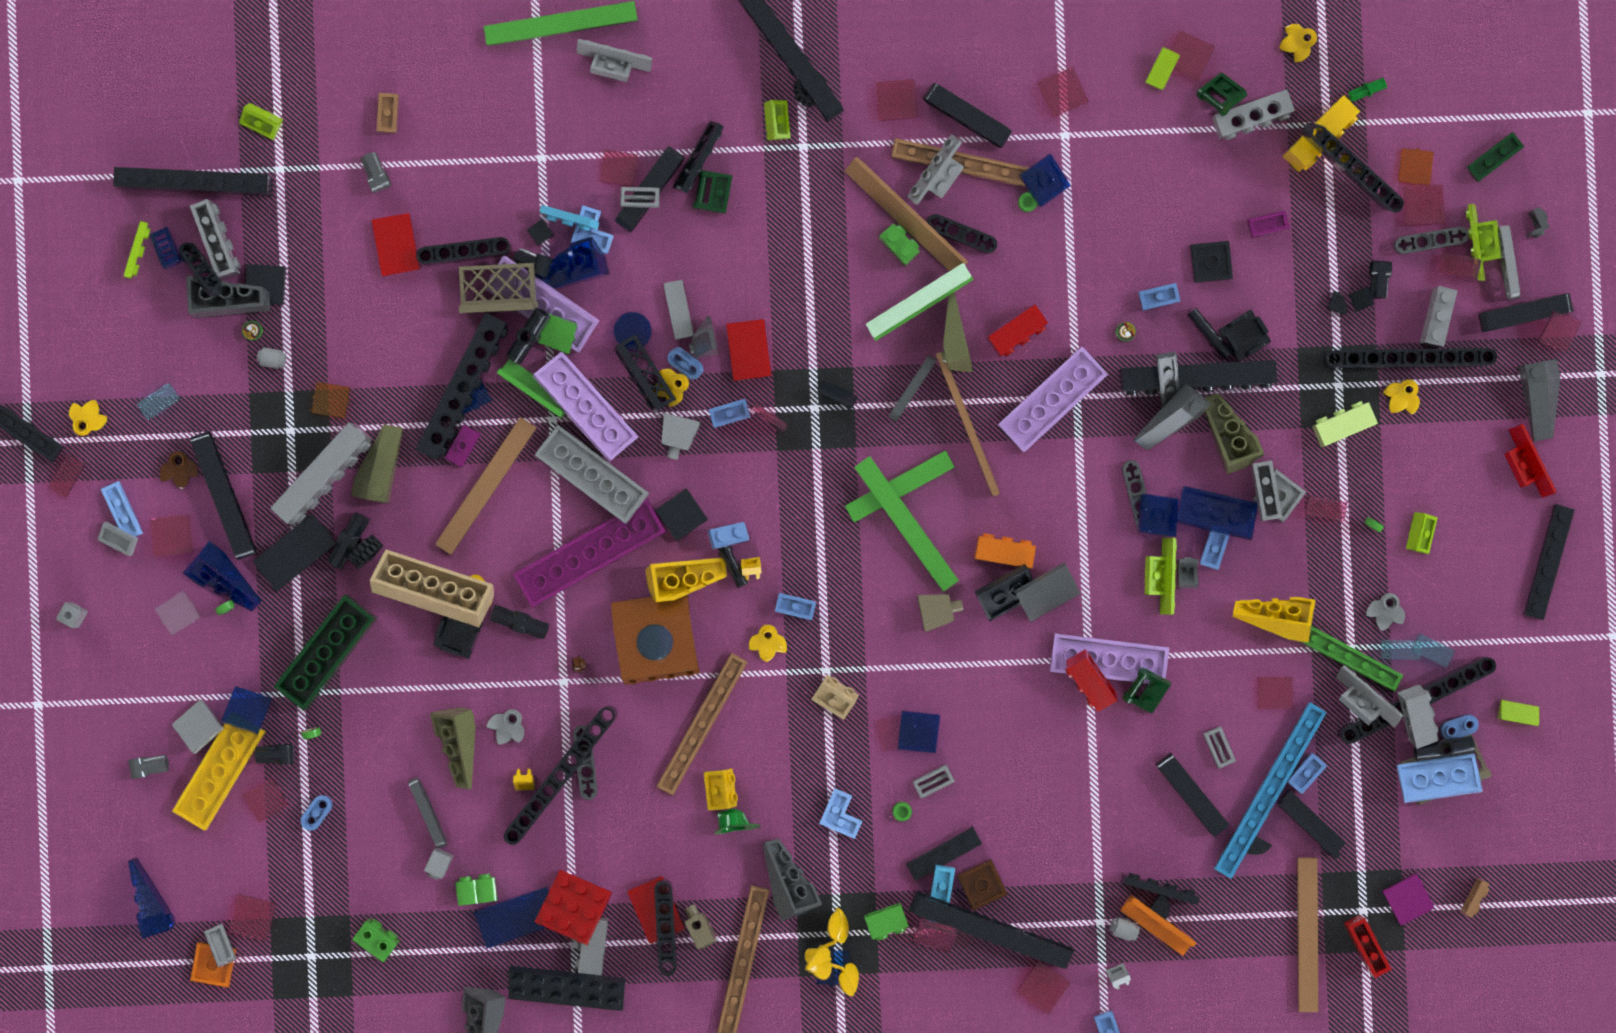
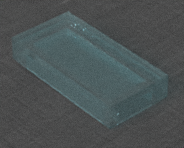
(158, 401)
(1401, 649)
(1435, 651)

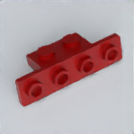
(1527, 463)

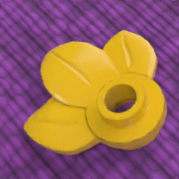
(1295, 41)
(671, 378)
(1401, 399)
(86, 414)
(768, 645)

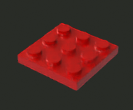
(573, 907)

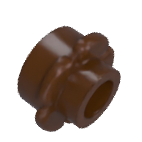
(578, 664)

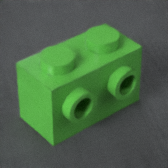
(899, 245)
(886, 921)
(376, 939)

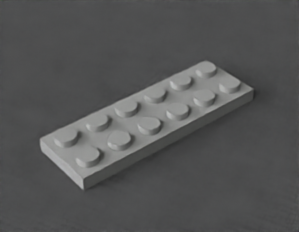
(592, 474)

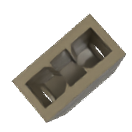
(937, 610)
(705, 935)

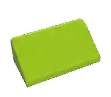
(777, 119)
(260, 121)
(1421, 532)
(1519, 712)

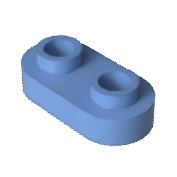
(685, 363)
(1459, 727)
(316, 812)

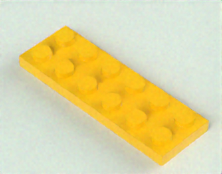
(216, 775)

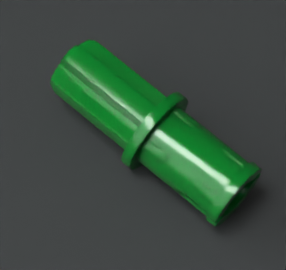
(1367, 89)

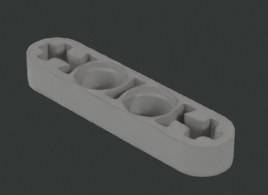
(1508, 264)

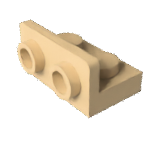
(835, 697)

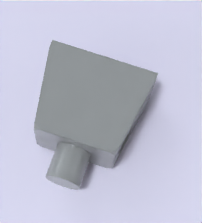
(678, 434)

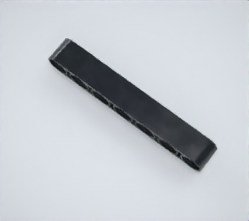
(1346, 163)
(223, 495)

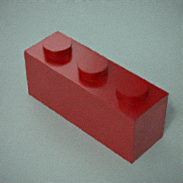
(1018, 331)
(1090, 681)
(1367, 946)

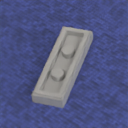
(678, 309)

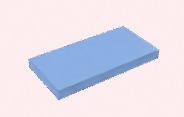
(1439, 778)

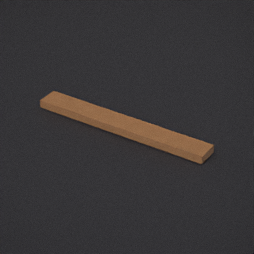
(972, 164)
(904, 214)
(968, 426)
(486, 486)
(702, 724)
(1307, 933)
(743, 959)

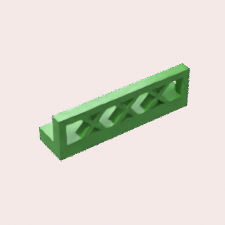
(524, 381)

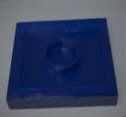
(1045, 180)
(1158, 515)
(246, 710)
(918, 731)

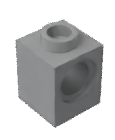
(72, 615)
(438, 864)

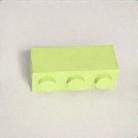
(1344, 423)

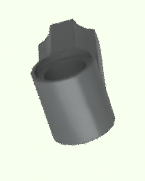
(377, 177)
(144, 766)

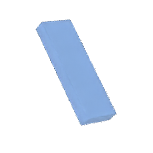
(121, 509)

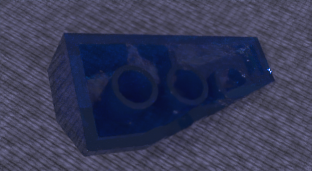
(577, 264)
(216, 571)
(154, 912)

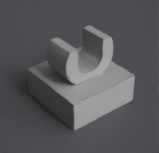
(1118, 975)

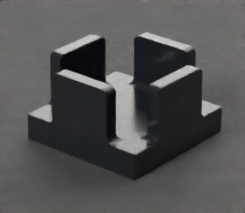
(1245, 335)
(457, 637)

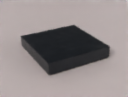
(1211, 261)
(269, 277)
(681, 514)

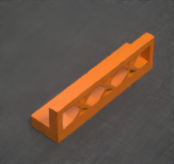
(1157, 925)

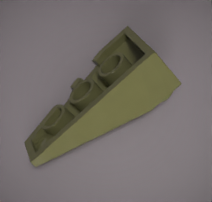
(954, 343)
(1232, 438)
(378, 469)
(457, 735)

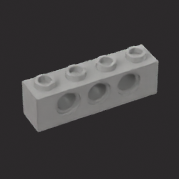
(1280, 101)

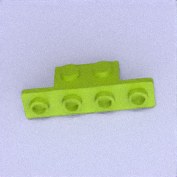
(1485, 239)
(1161, 576)

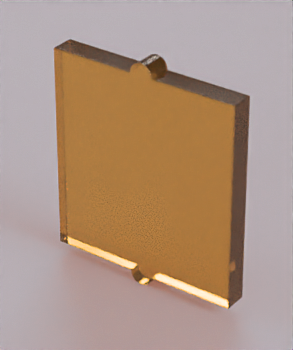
(1415, 166)
(330, 399)

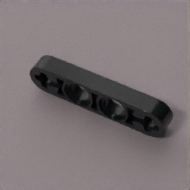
(963, 230)
(203, 267)

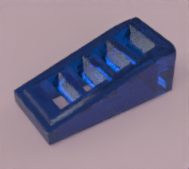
(166, 264)

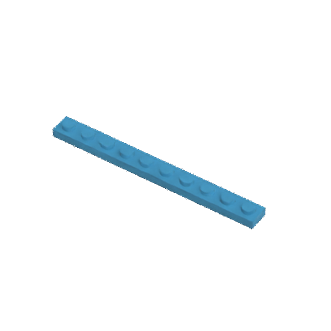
(1270, 790)

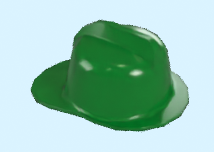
(733, 820)

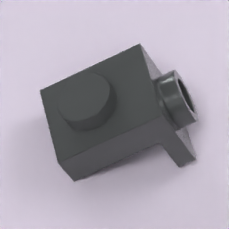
(1539, 220)
(1187, 573)

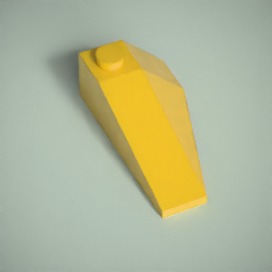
(677, 579)
(1284, 617)

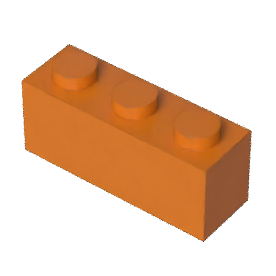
(1005, 551)

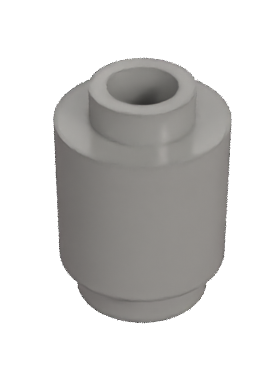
(271, 358)
(1124, 929)

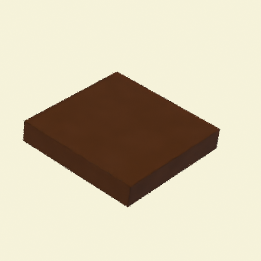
(982, 884)

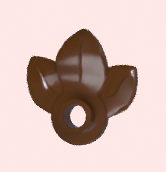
(180, 472)

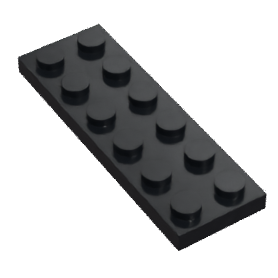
(566, 988)

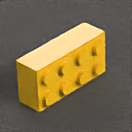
(1335, 119)

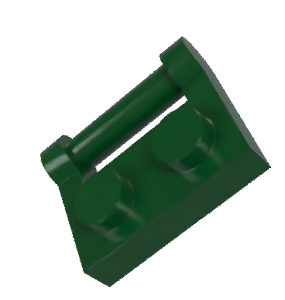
(1225, 89)
(718, 194)
(1152, 692)

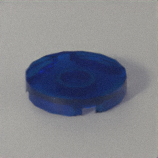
(632, 324)

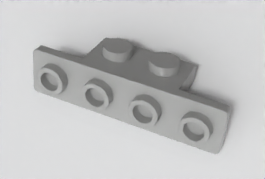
(612, 61)
(940, 172)
(1364, 700)

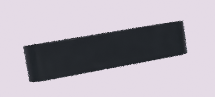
(967, 115)
(656, 178)
(455, 248)
(1525, 312)
(1192, 794)
(662, 937)

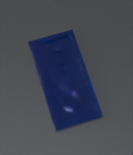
(1217, 512)
(511, 917)

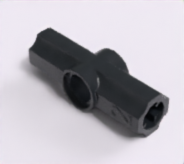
(534, 327)
(348, 540)
(519, 622)
(1456, 747)

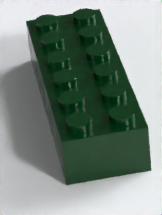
(325, 652)

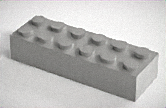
(322, 474)

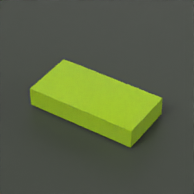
(1162, 68)

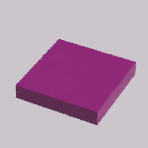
(1408, 899)

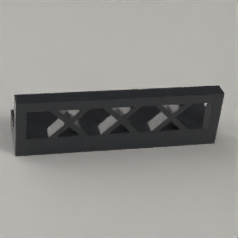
(637, 376)
(1311, 823)

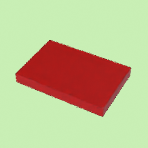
(395, 244)
(748, 350)
(644, 904)

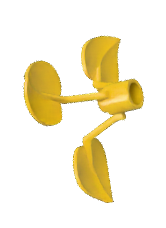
(819, 958)

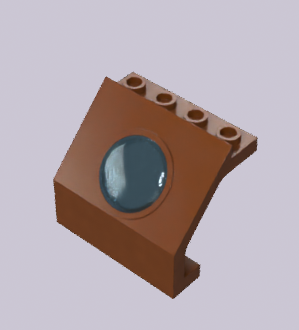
(654, 639)

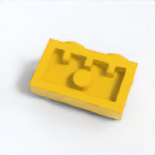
(720, 789)

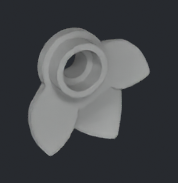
(1386, 614)
(505, 728)

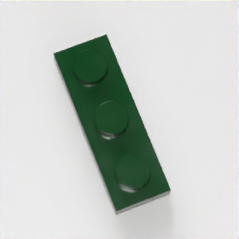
(1495, 157)

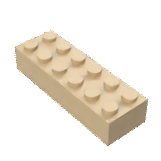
(432, 588)

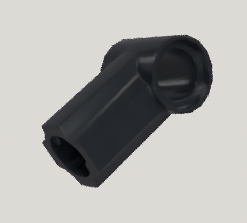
(541, 262)
(1380, 274)
(275, 754)

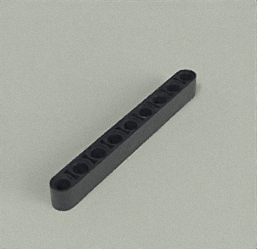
(793, 58)
(1418, 358)
(1443, 691)
(553, 781)
(991, 930)

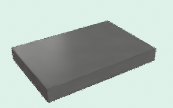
(1047, 592)

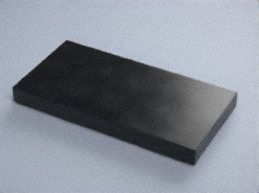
(295, 552)

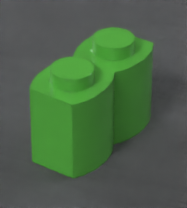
(476, 890)

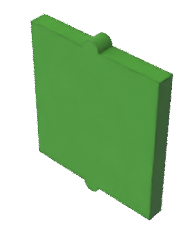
(558, 334)

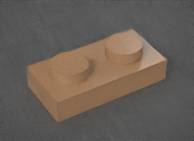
(387, 113)
(1471, 905)

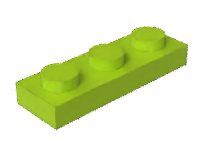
(137, 250)

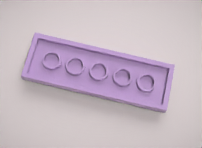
(548, 300)
(1052, 399)
(585, 406)
(1114, 658)

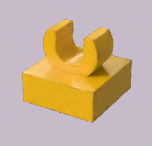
(751, 566)
(523, 782)

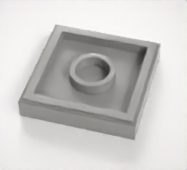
(1288, 493)
(197, 726)

